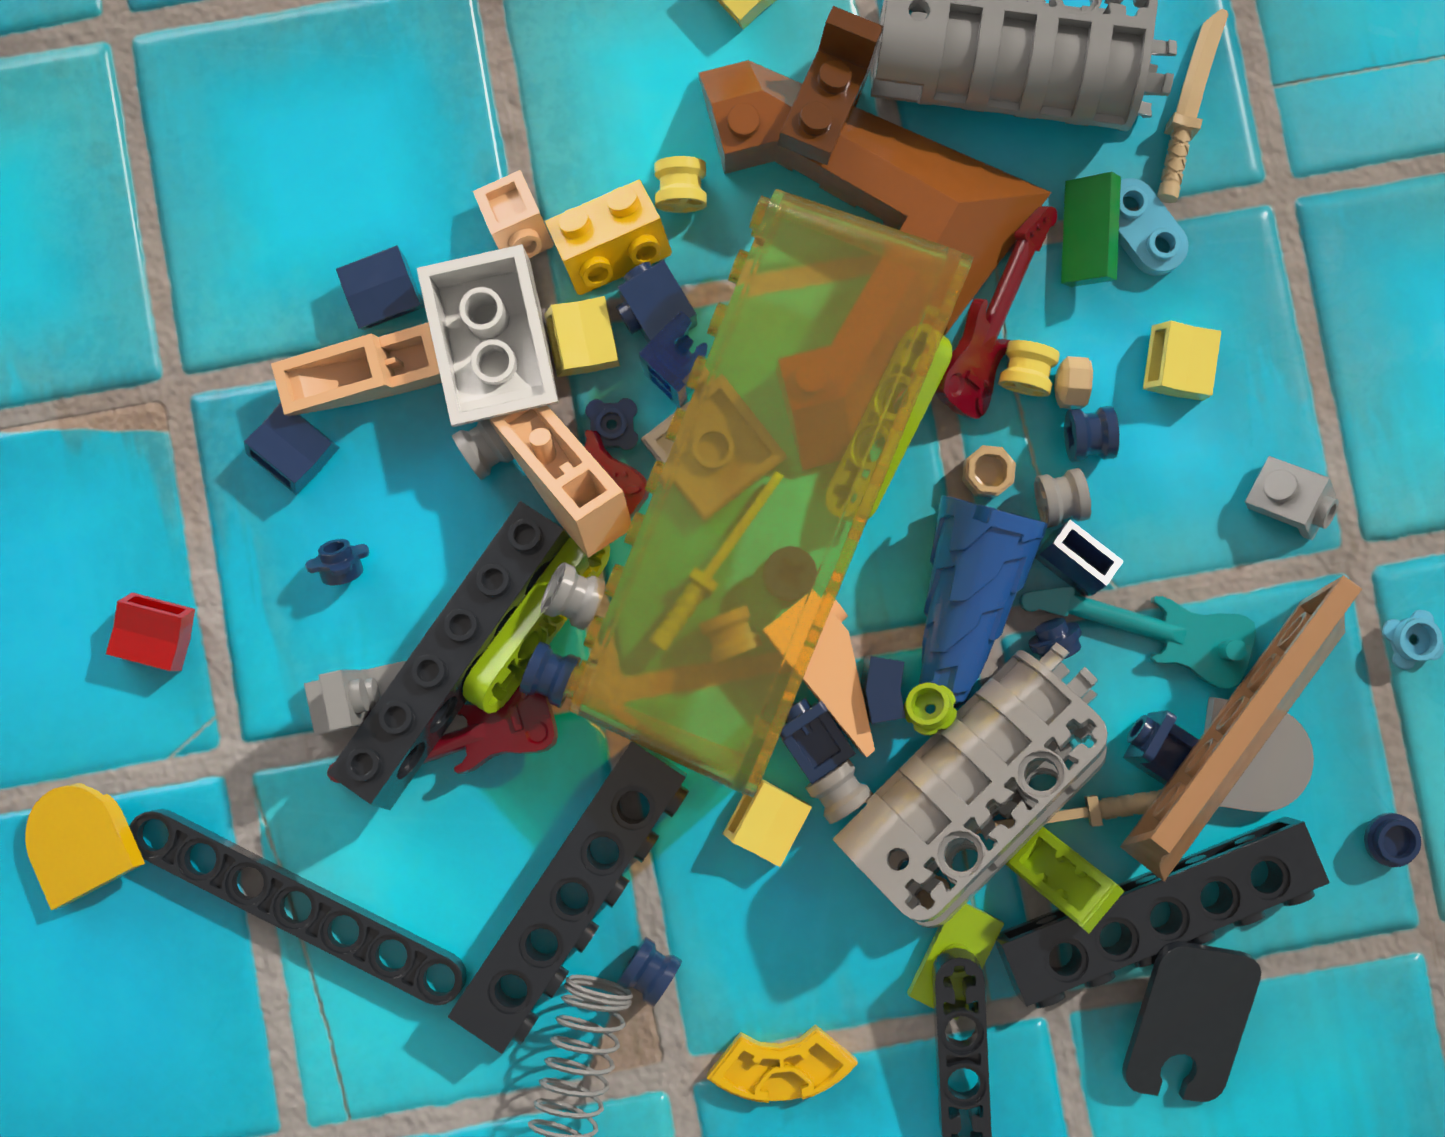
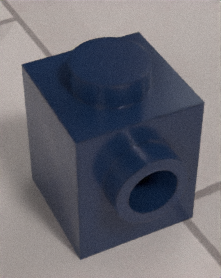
(652, 299)

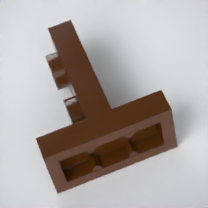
(831, 85)

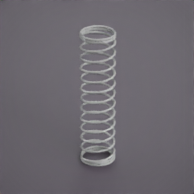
(591, 1001)

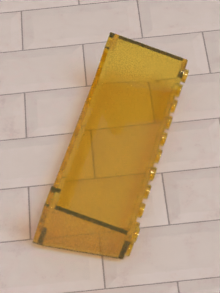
(766, 486)

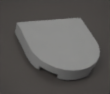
(1277, 771)

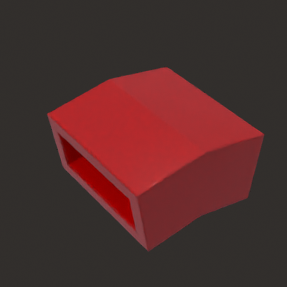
(151, 632)

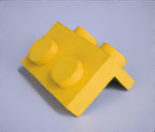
(609, 237)

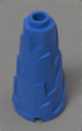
(977, 570)

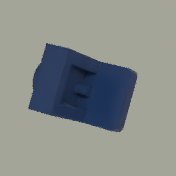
(814, 739)
(1158, 745)

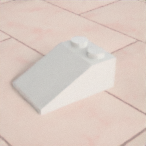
(488, 335)

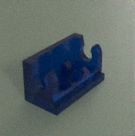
(669, 360)

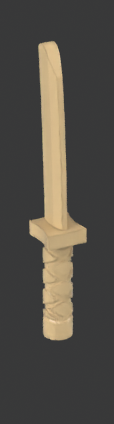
(1184, 122)
(1100, 809)

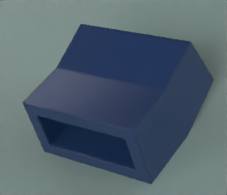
(379, 288)
(290, 449)
(1078, 559)
(882, 689)

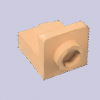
(513, 215)

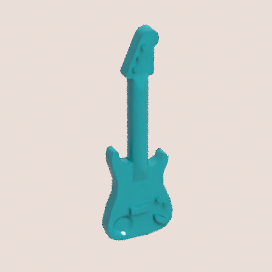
(1208, 645)

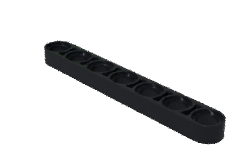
(325, 906)

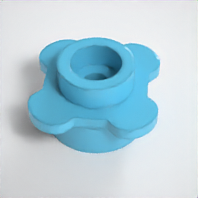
(1428, 644)

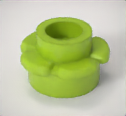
(925, 695)

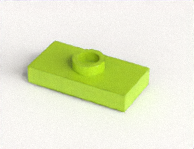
(1065, 879)
(967, 930)

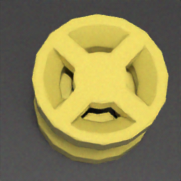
(680, 184)
(1029, 368)

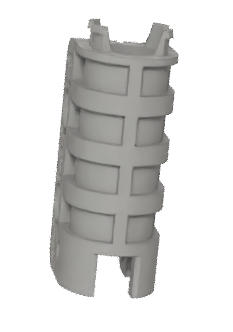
(1023, 58)
(970, 777)

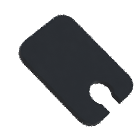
(1192, 1008)

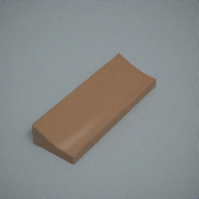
(1240, 729)

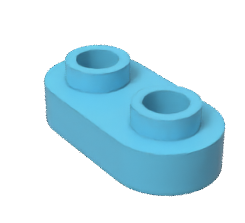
(1142, 227)

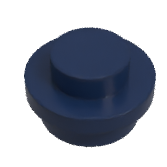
(1056, 631)
(1392, 840)

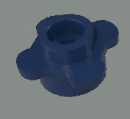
(622, 413)
(338, 562)

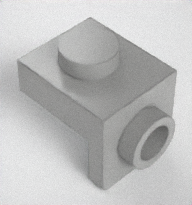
(1294, 497)

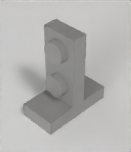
(347, 696)

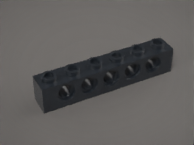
(430, 684)
(1291, 878)
(484, 1005)

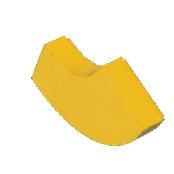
(782, 1070)

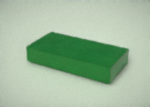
(1091, 229)

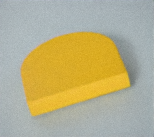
(78, 843)

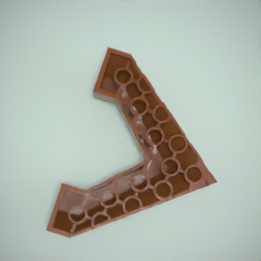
(879, 168)

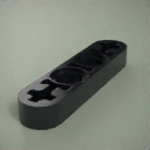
(957, 1054)

